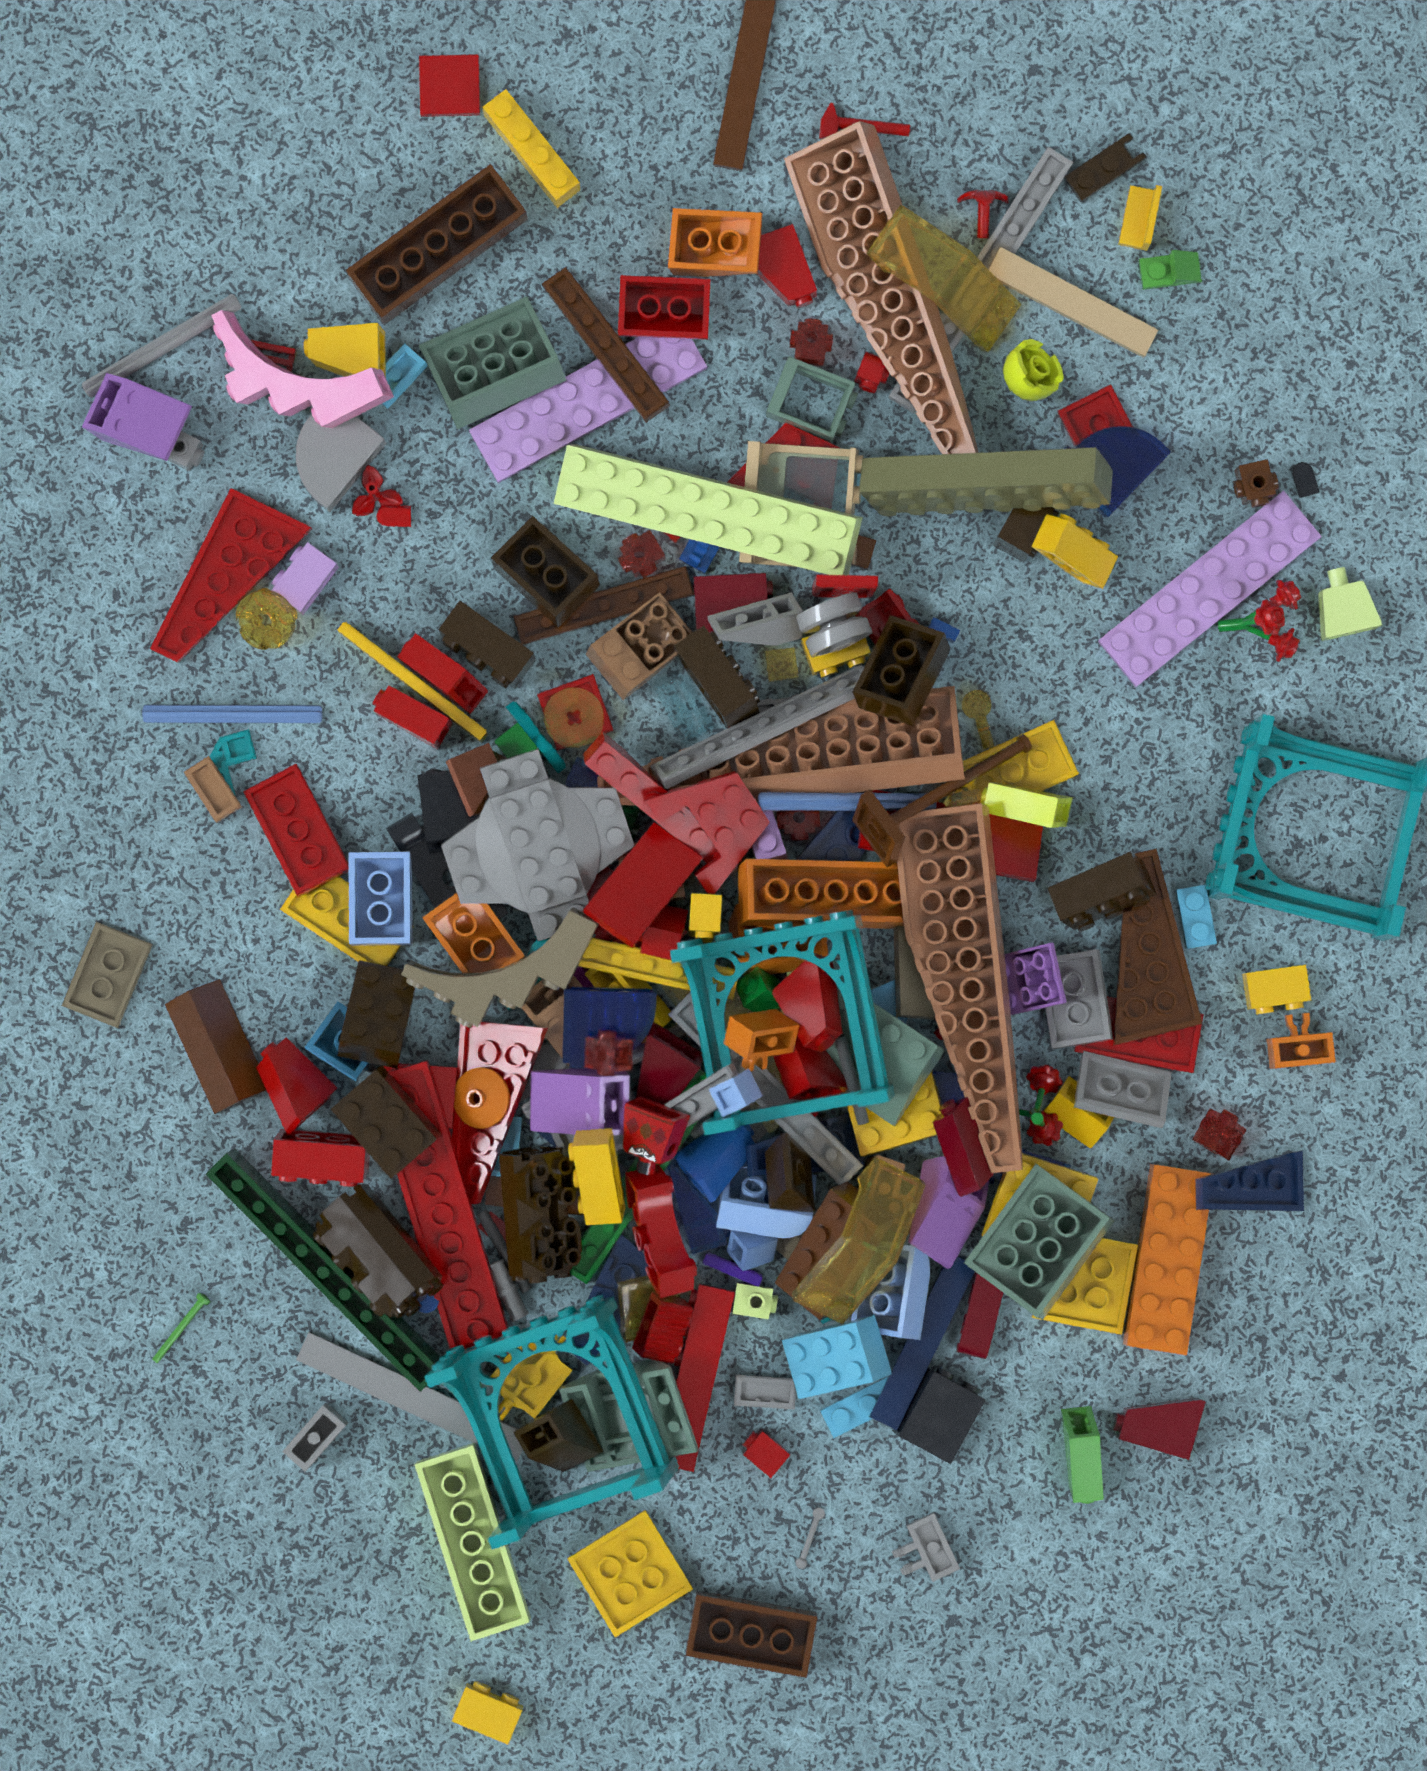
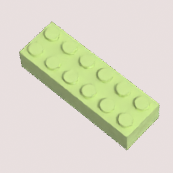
(463, 1521)

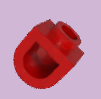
(871, 373)

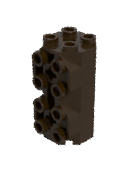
(536, 1218)
(379, 1251)

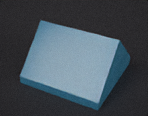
(326, 1044)

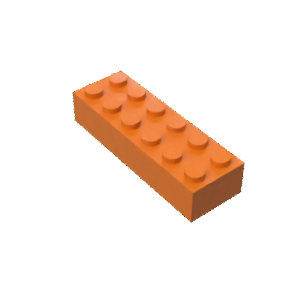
(802, 889)
(1166, 1262)

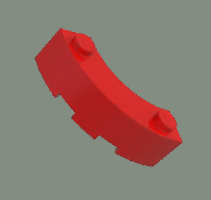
(658, 1234)

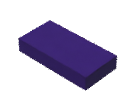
(732, 1269)

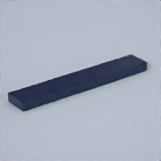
(917, 1354)

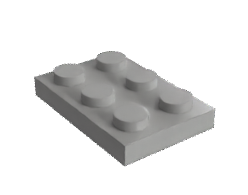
(1086, 1013)
(1122, 1089)

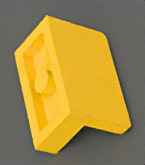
(1139, 217)
(1079, 1123)

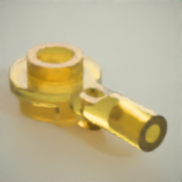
(977, 706)

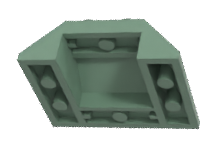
(602, 1413)

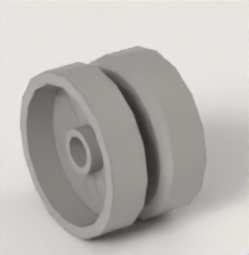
(832, 621)

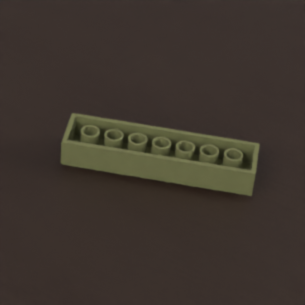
(987, 481)

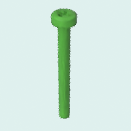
(202, 1299)

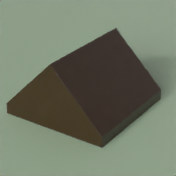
(789, 1176)

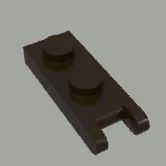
(1102, 169)

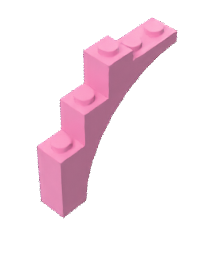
(257, 376)

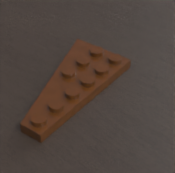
(1152, 969)

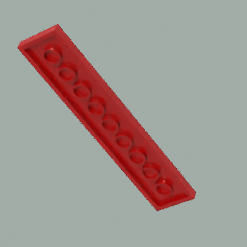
(447, 1223)

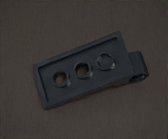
(428, 866)

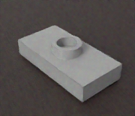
(764, 1392)

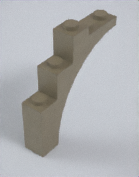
(474, 992)

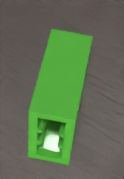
(1083, 1454)

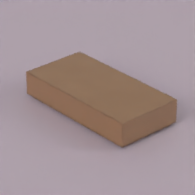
(212, 789)

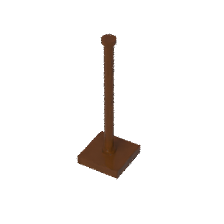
(882, 829)

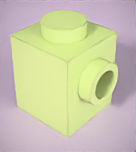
(754, 1301)

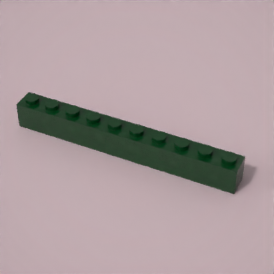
(296, 1241)

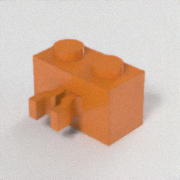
(760, 1035)
(1302, 1048)

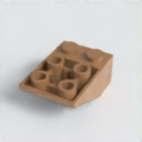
(639, 646)
(546, 1009)

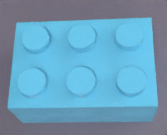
(836, 1357)

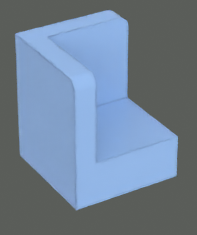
(735, 1093)

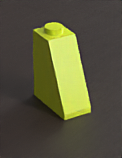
(1027, 804)

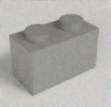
(315, 1437)

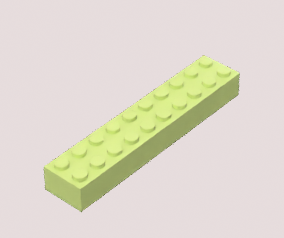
(707, 510)

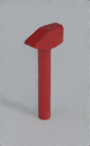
(831, 123)

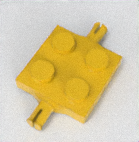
(532, 1381)

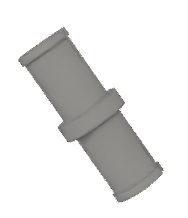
(508, 1291)

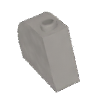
(334, 457)

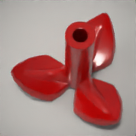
(984, 199)
(372, 482)

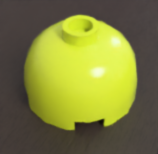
(1031, 371)

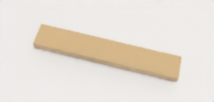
(1072, 302)

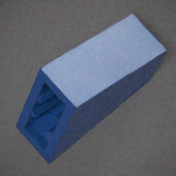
(715, 1159)

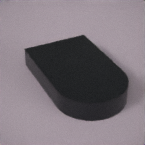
(1304, 480)

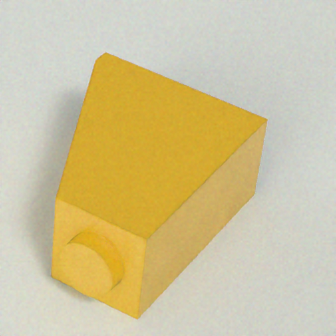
(347, 348)

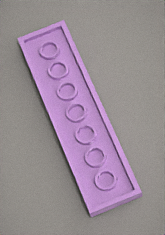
(577, 406)
(1209, 588)

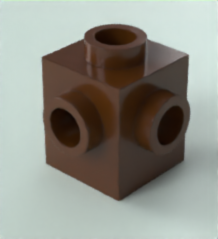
(1259, 473)

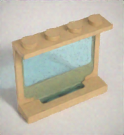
(804, 474)

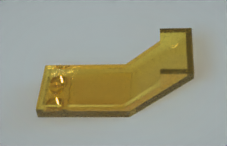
(945, 275)
(868, 1243)

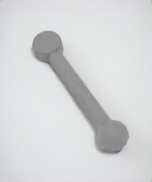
(818, 1514)

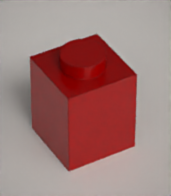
(765, 1452)

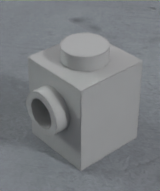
(187, 451)

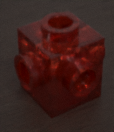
(809, 352)
(646, 544)
(795, 830)
(608, 1053)
(1220, 1133)

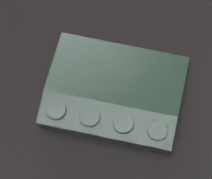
(492, 362)
(907, 1059)
(1039, 1242)

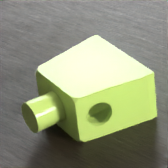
(1345, 607)

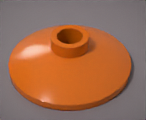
(493, 1097)

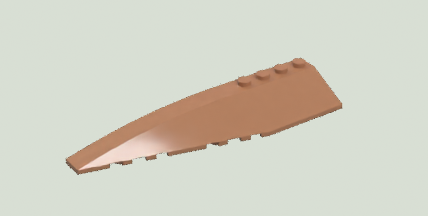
(846, 205)
(849, 753)
(960, 954)

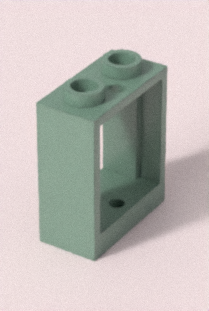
(796, 366)

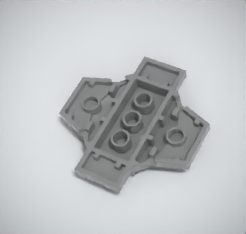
(536, 842)

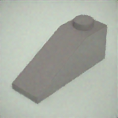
(761, 622)

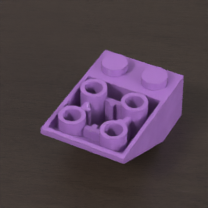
(136, 417)
(1034, 979)
(577, 1100)
(942, 1216)

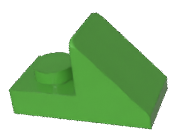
(1170, 270)

